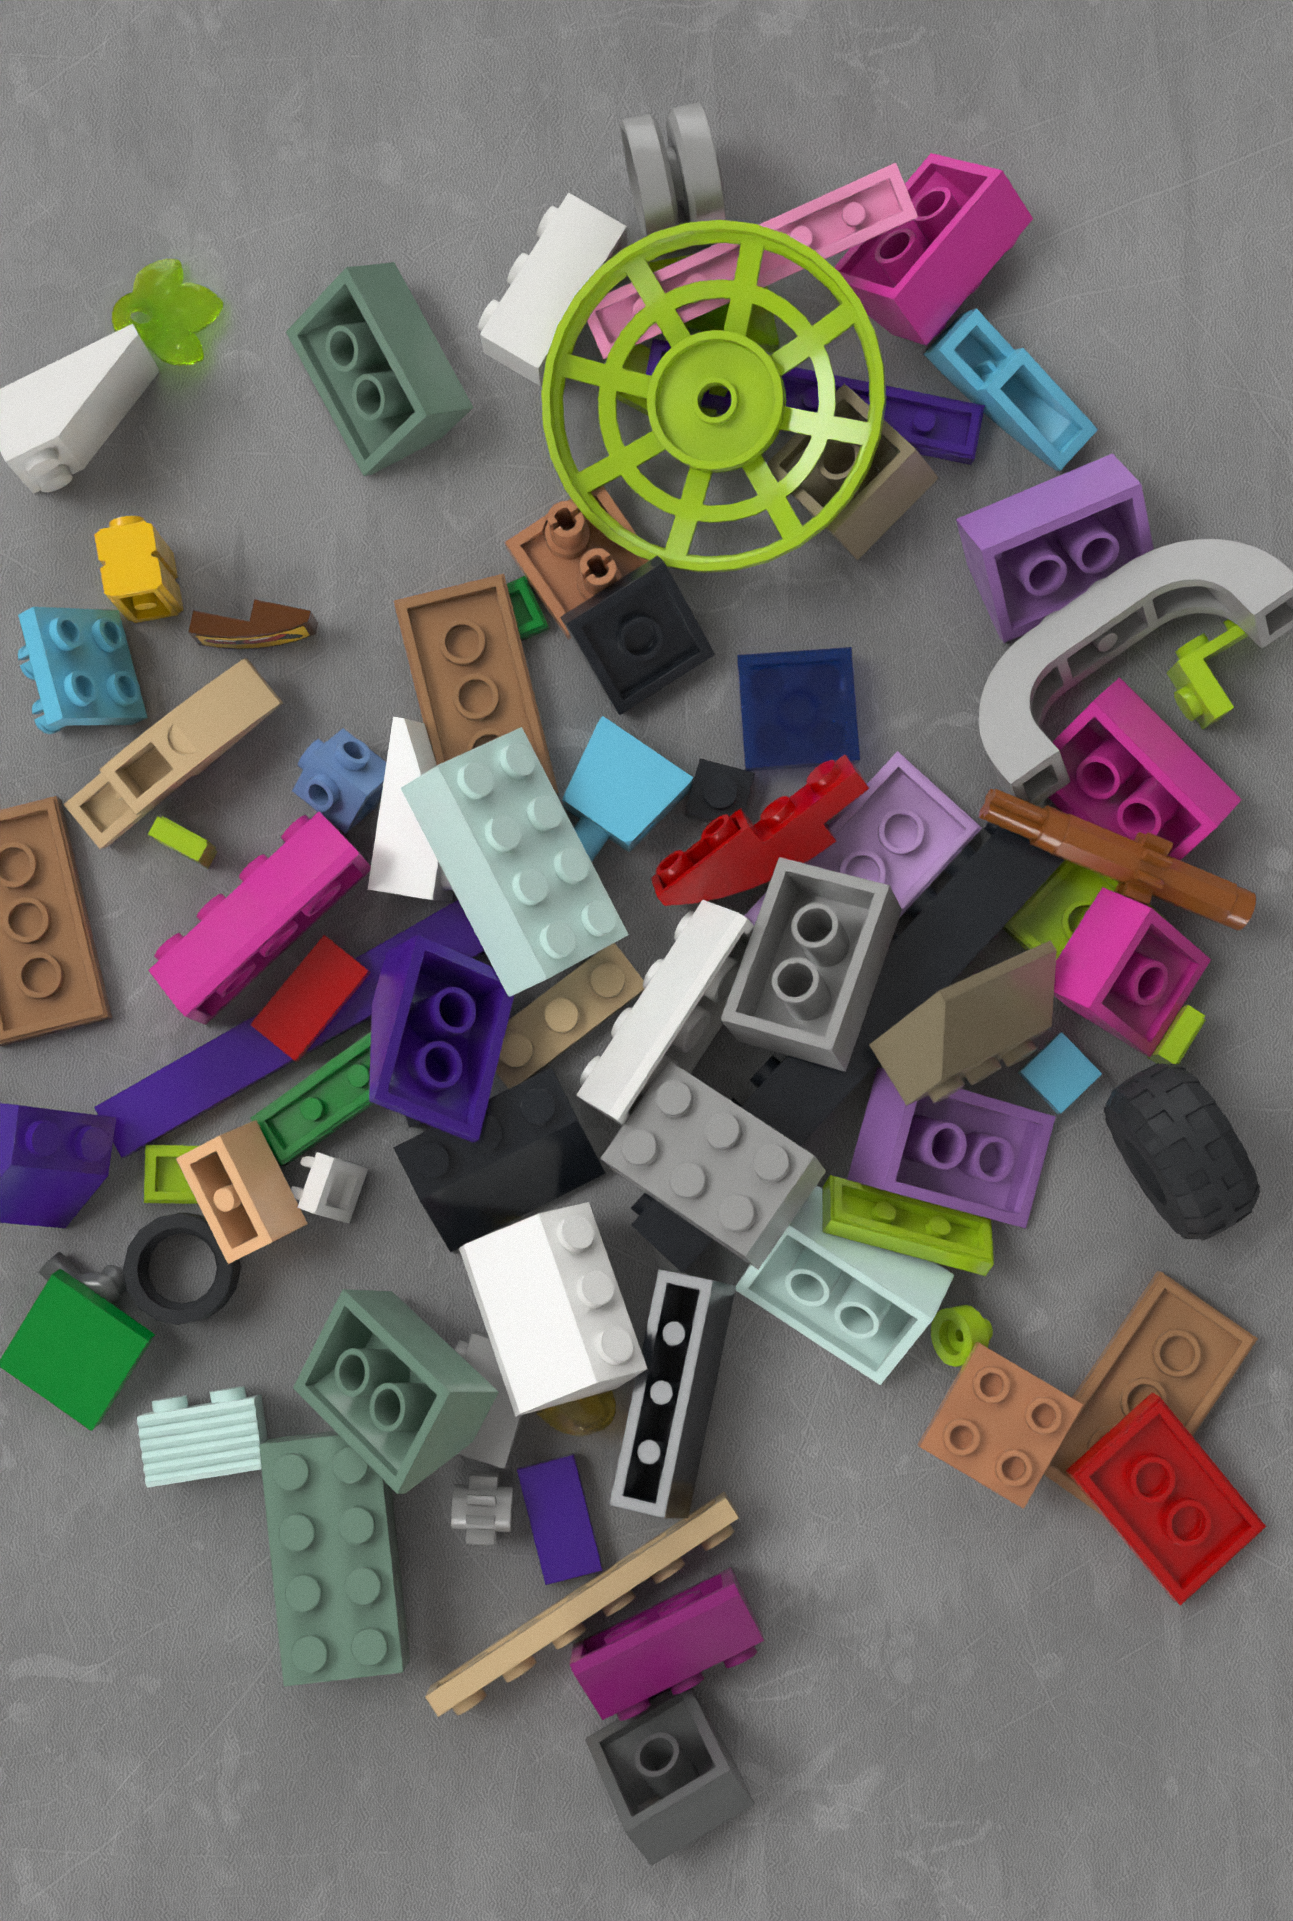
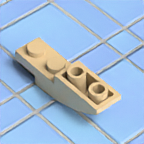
(172, 752)

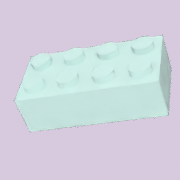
(514, 861)

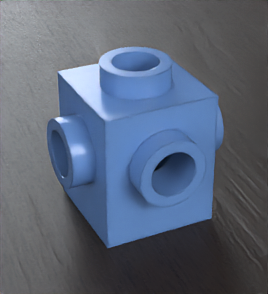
(341, 779)

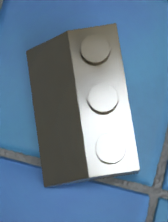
(971, 1027)

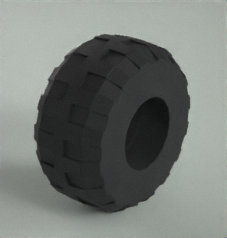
(1182, 1151)

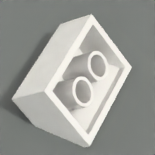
(553, 1309)

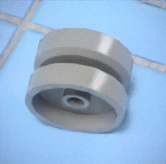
(682, 172)

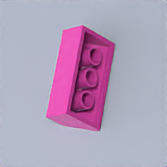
(258, 919)

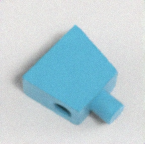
(621, 789)

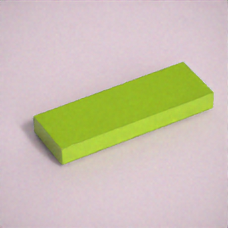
(907, 1225)

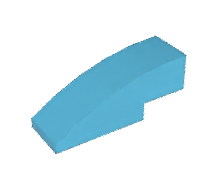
(1012, 388)

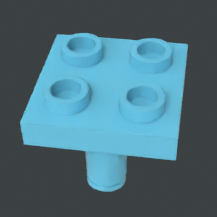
(79, 668)

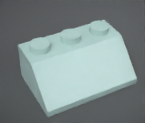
(846, 1293)

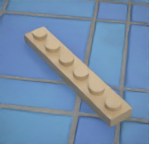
(564, 1619)

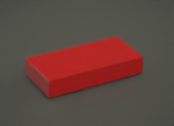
(310, 998)

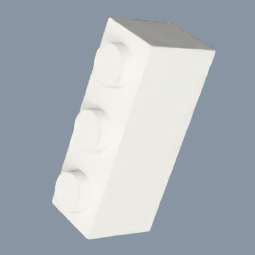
(570, 249)

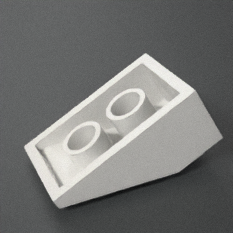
(71, 407)

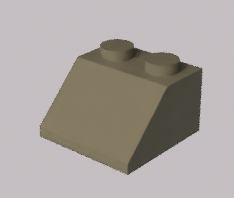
(888, 490)

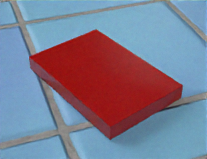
(1166, 1498)

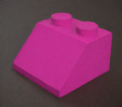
(1127, 970)

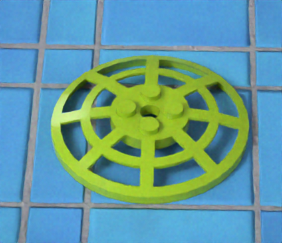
(693, 368)

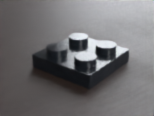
(638, 635)

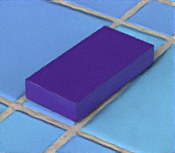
(559, 1519)

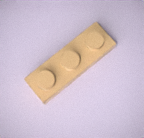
(567, 1014)

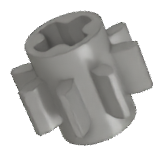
(482, 1508)

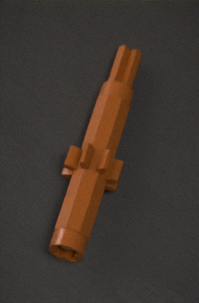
(1138, 865)

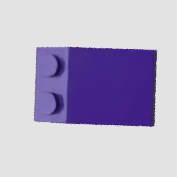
(436, 1036)

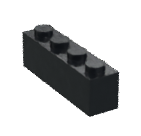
(673, 1395)

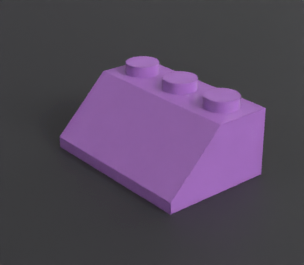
(1054, 542)

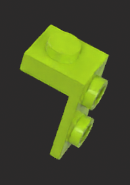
(1198, 691)

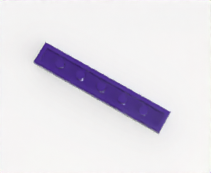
(929, 422)

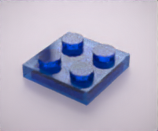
(797, 708)

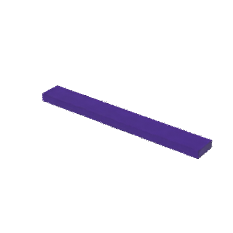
(246, 1056)

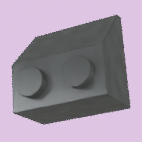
(668, 1774)

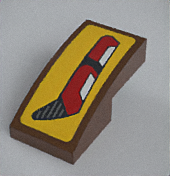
(268, 627)

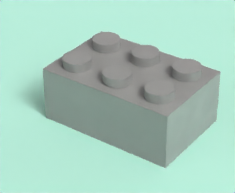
(812, 963)
(714, 1164)

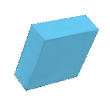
(1059, 1073)

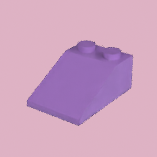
(953, 1153)

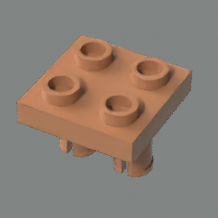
(570, 557)
(1000, 1425)

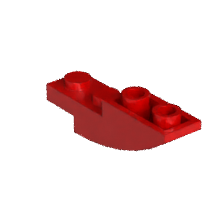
(743, 855)

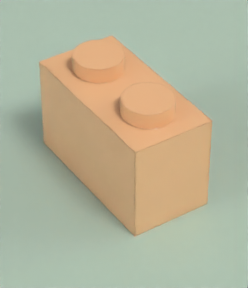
(241, 1191)

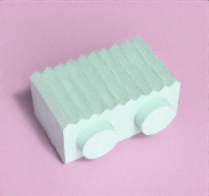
(201, 1439)

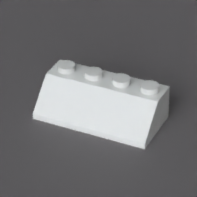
(673, 1014)

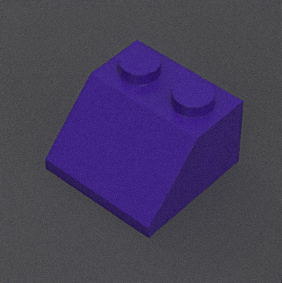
(50, 1163)

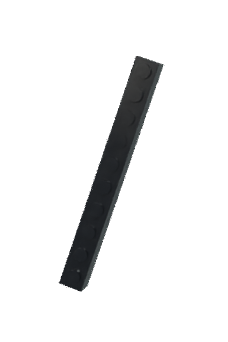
(920, 961)

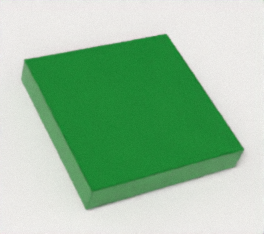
(76, 1349)

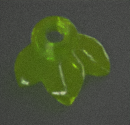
(175, 312)

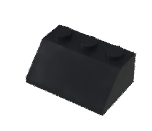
(523, 1159)

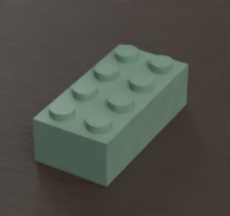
(332, 1561)

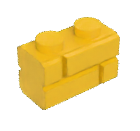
(138, 570)

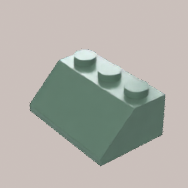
(378, 366)
(393, 1388)

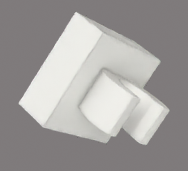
(330, 1187)

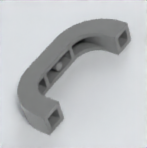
(1105, 621)

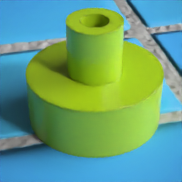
(957, 1331)

